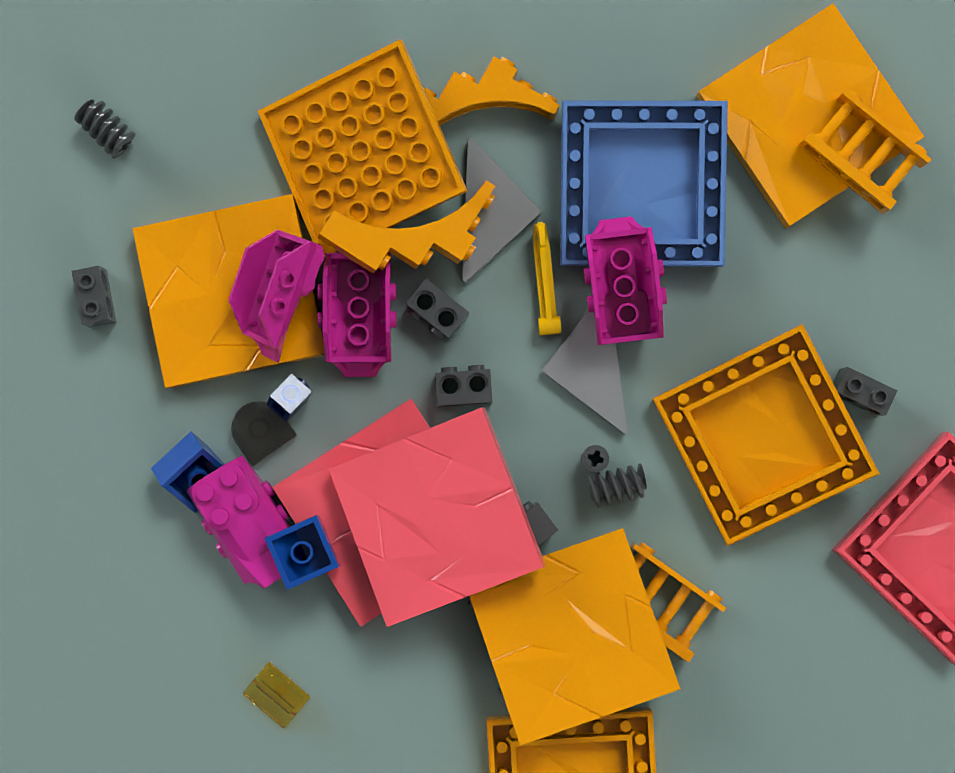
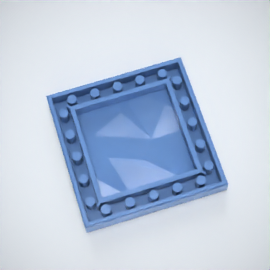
(646, 163)

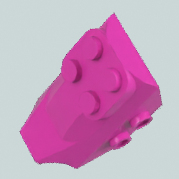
(624, 282)
(270, 285)
(356, 315)
(240, 515)

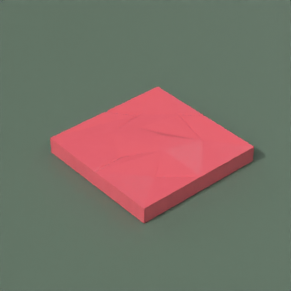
(314, 493)
(436, 517)
(909, 545)

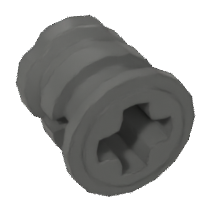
(602, 453)

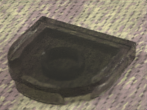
(259, 431)

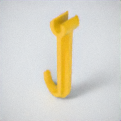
(548, 322)

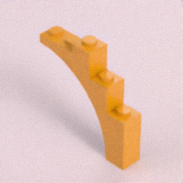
(494, 89)
(370, 244)

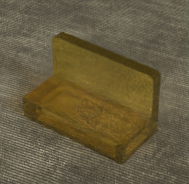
(276, 695)

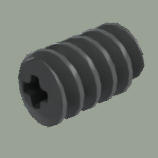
(103, 128)
(617, 485)

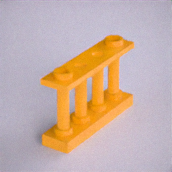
(859, 179)
(680, 644)

